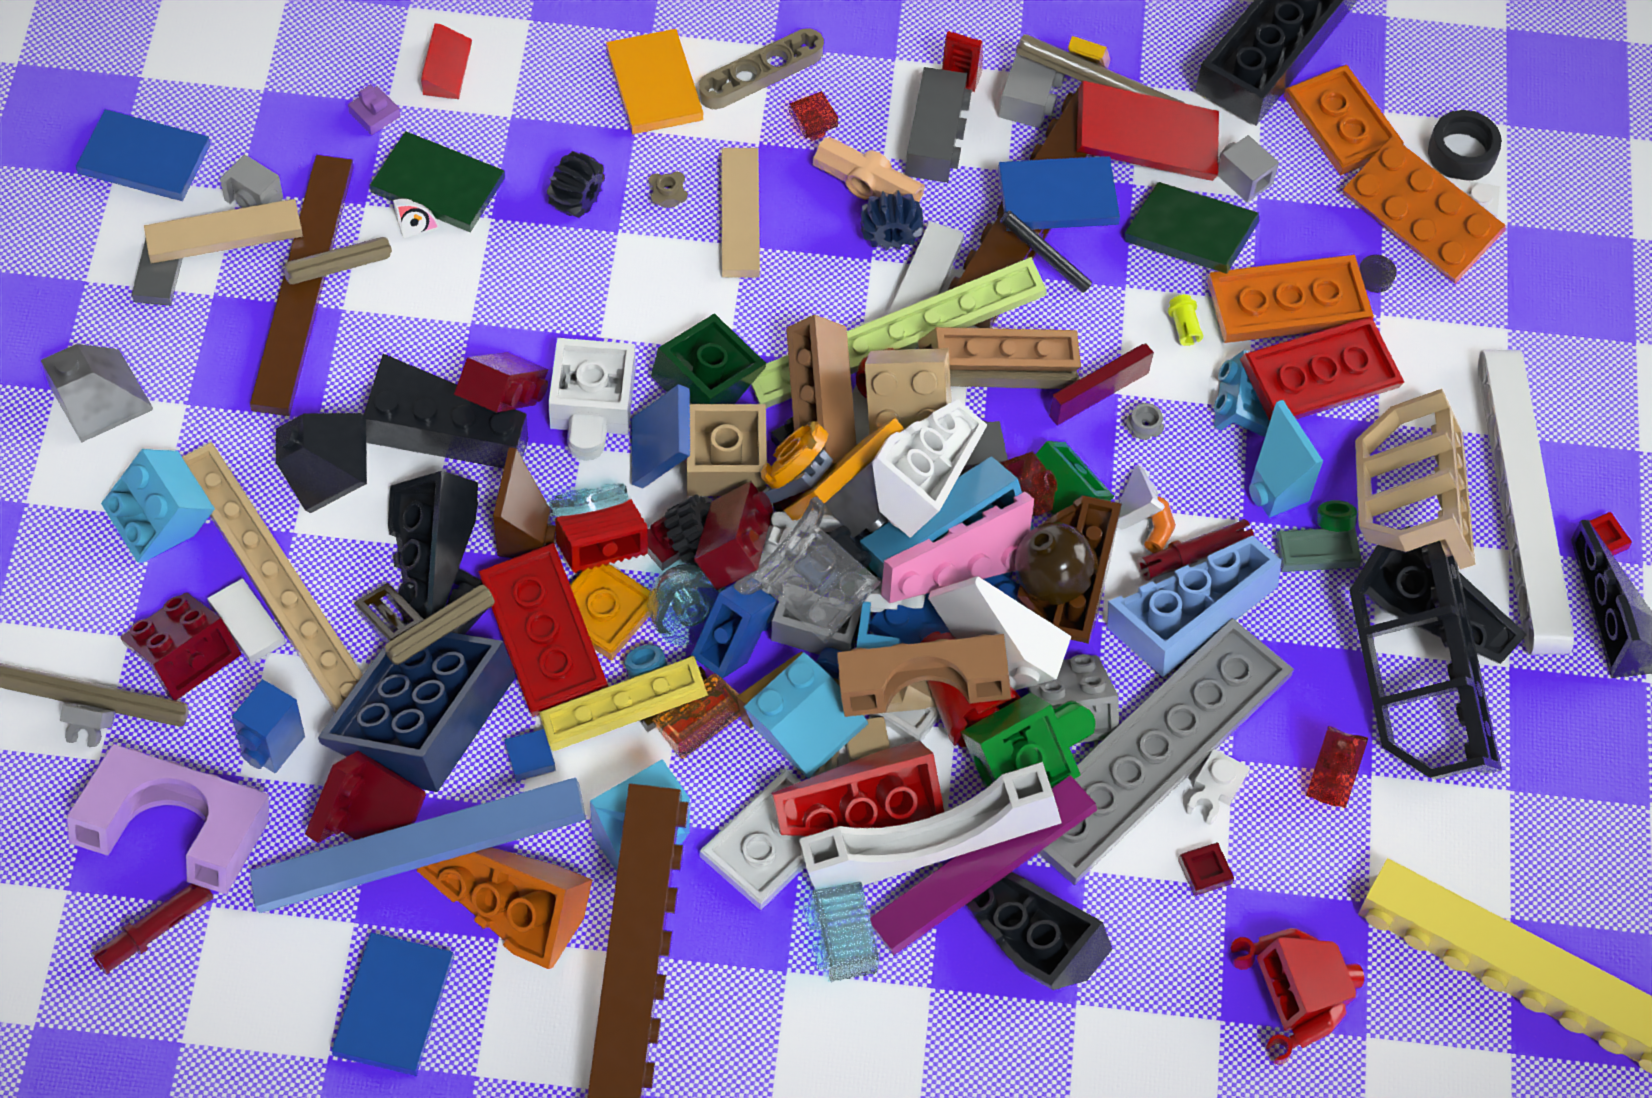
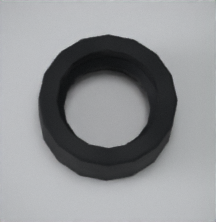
(1471, 124)

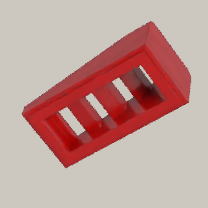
(964, 56)

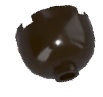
(1055, 563)

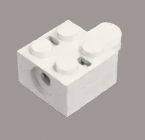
(591, 393)

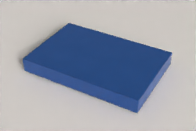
(143, 155)
(1060, 192)
(393, 1004)

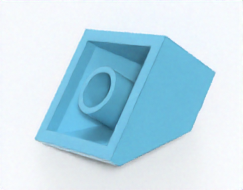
(1285, 465)

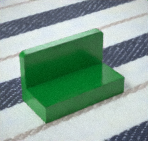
(1071, 474)

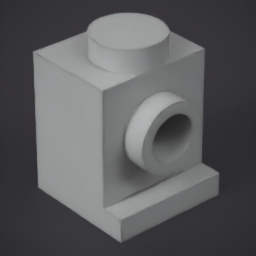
(250, 184)

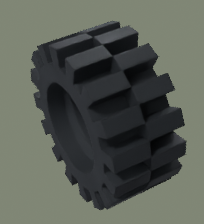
(686, 526)

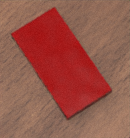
(1147, 131)
(1323, 369)
(543, 629)

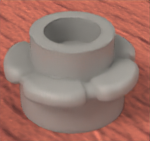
(1145, 413)

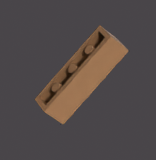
(822, 381)

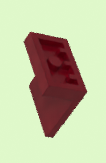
(182, 644)
(363, 800)

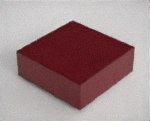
(1206, 869)

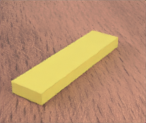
(623, 703)

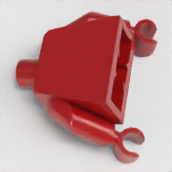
(1305, 983)

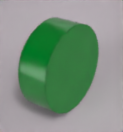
(1337, 516)

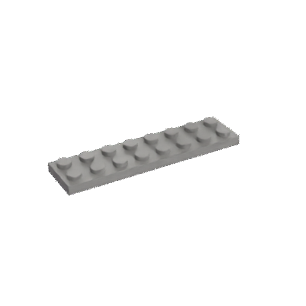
(1167, 742)

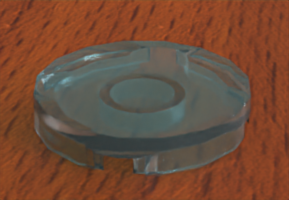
(588, 500)

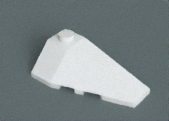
(922, 465)

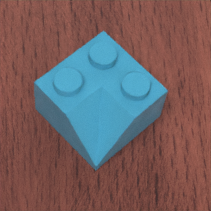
(609, 809)

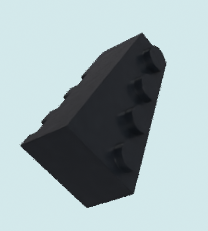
(423, 415)

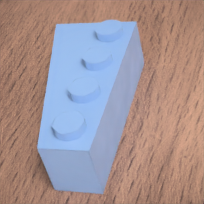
(1182, 613)

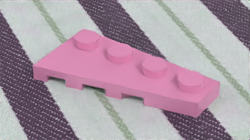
(963, 553)

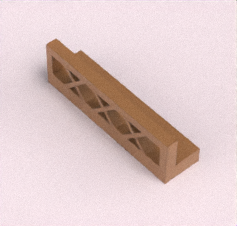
(1006, 348)

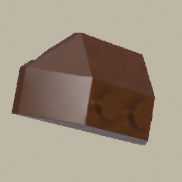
(1098, 523)

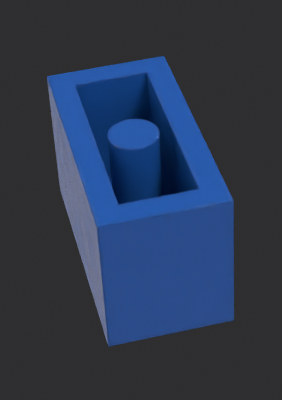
(732, 630)
(268, 727)

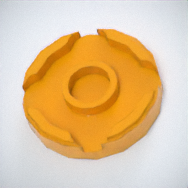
(794, 454)

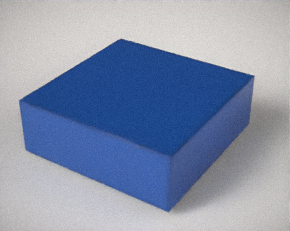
(530, 755)

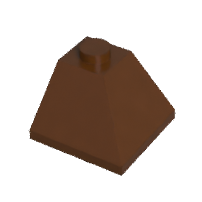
(520, 511)

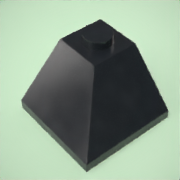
(323, 456)

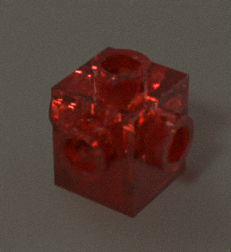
(1034, 480)

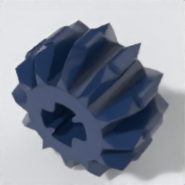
(891, 220)

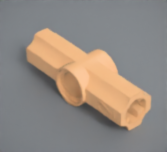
(864, 173)

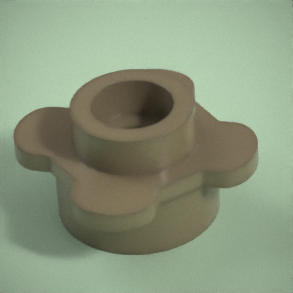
(668, 197)

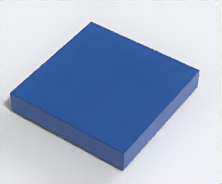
(661, 436)

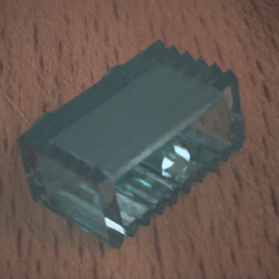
(843, 932)

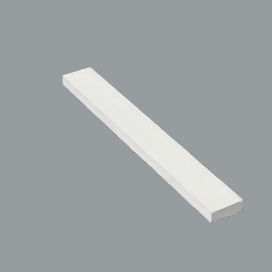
(922, 281)

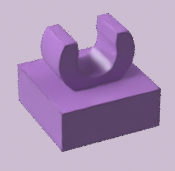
(373, 109)

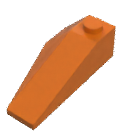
(518, 897)

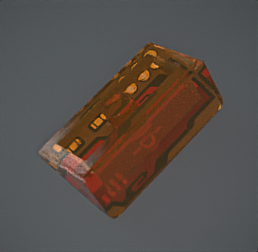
(699, 720)

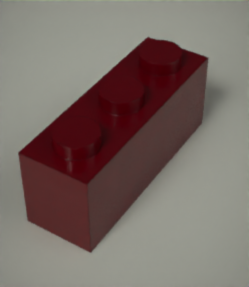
(502, 382)
(734, 535)

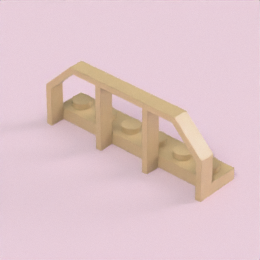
(1448, 482)

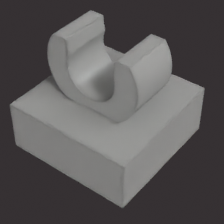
(88, 718)

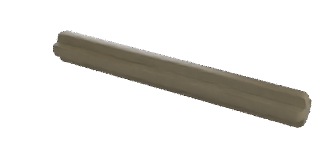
(1079, 67)
(93, 694)

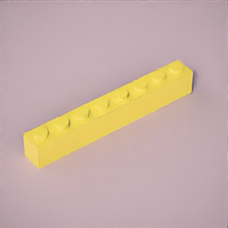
(1512, 961)

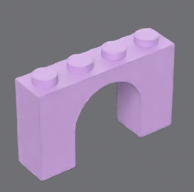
(136, 781)

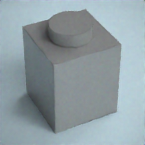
(1247, 168)

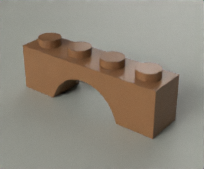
(876, 675)

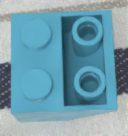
(157, 503)

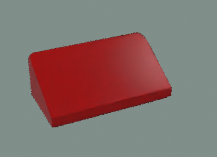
(445, 63)

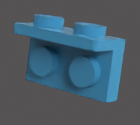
(1238, 400)

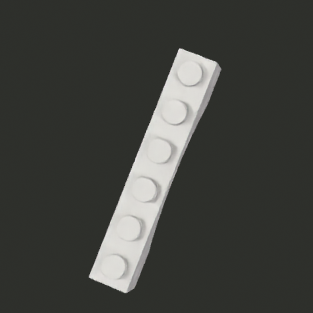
(1005, 810)

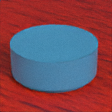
(644, 659)

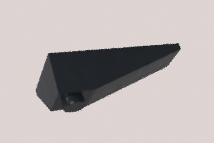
(1041, 932)

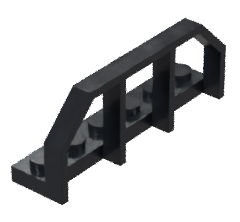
(1463, 671)

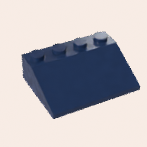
(425, 710)

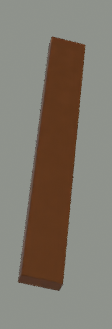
(299, 302)

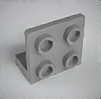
(1088, 684)

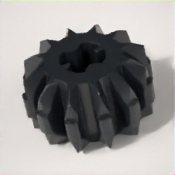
(575, 184)

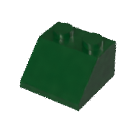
(708, 362)

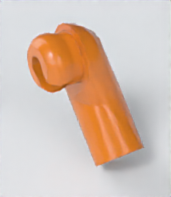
(1163, 528)

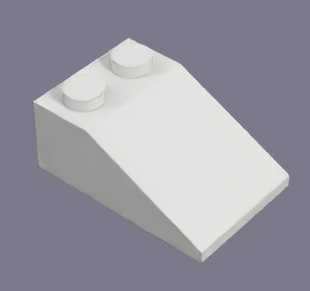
(1031, 643)

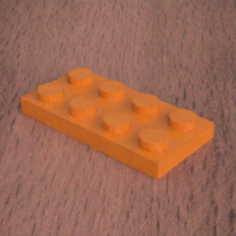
(1424, 209)
(1288, 298)

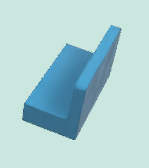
(868, 640)

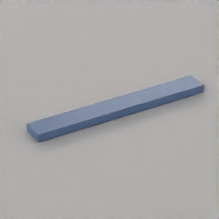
(417, 845)

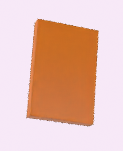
(1341, 118)

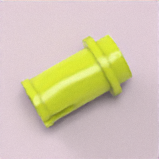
(1183, 310)

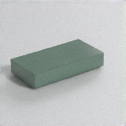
(1317, 550)

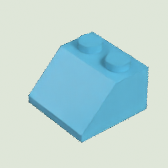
(803, 715)

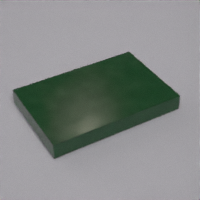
(440, 179)
(1192, 227)

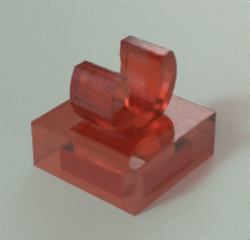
(813, 115)

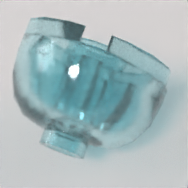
(681, 603)

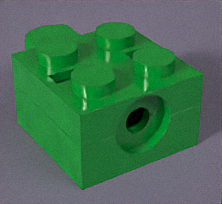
(1027, 735)

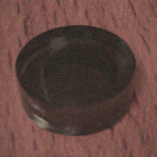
(1377, 273)

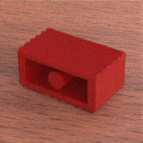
(602, 536)

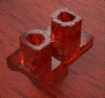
(1336, 767)

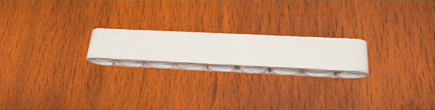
(1525, 503)

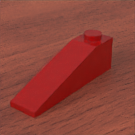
(871, 792)

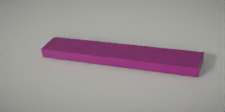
(973, 873)

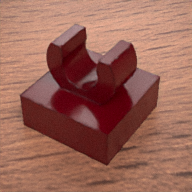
(660, 546)

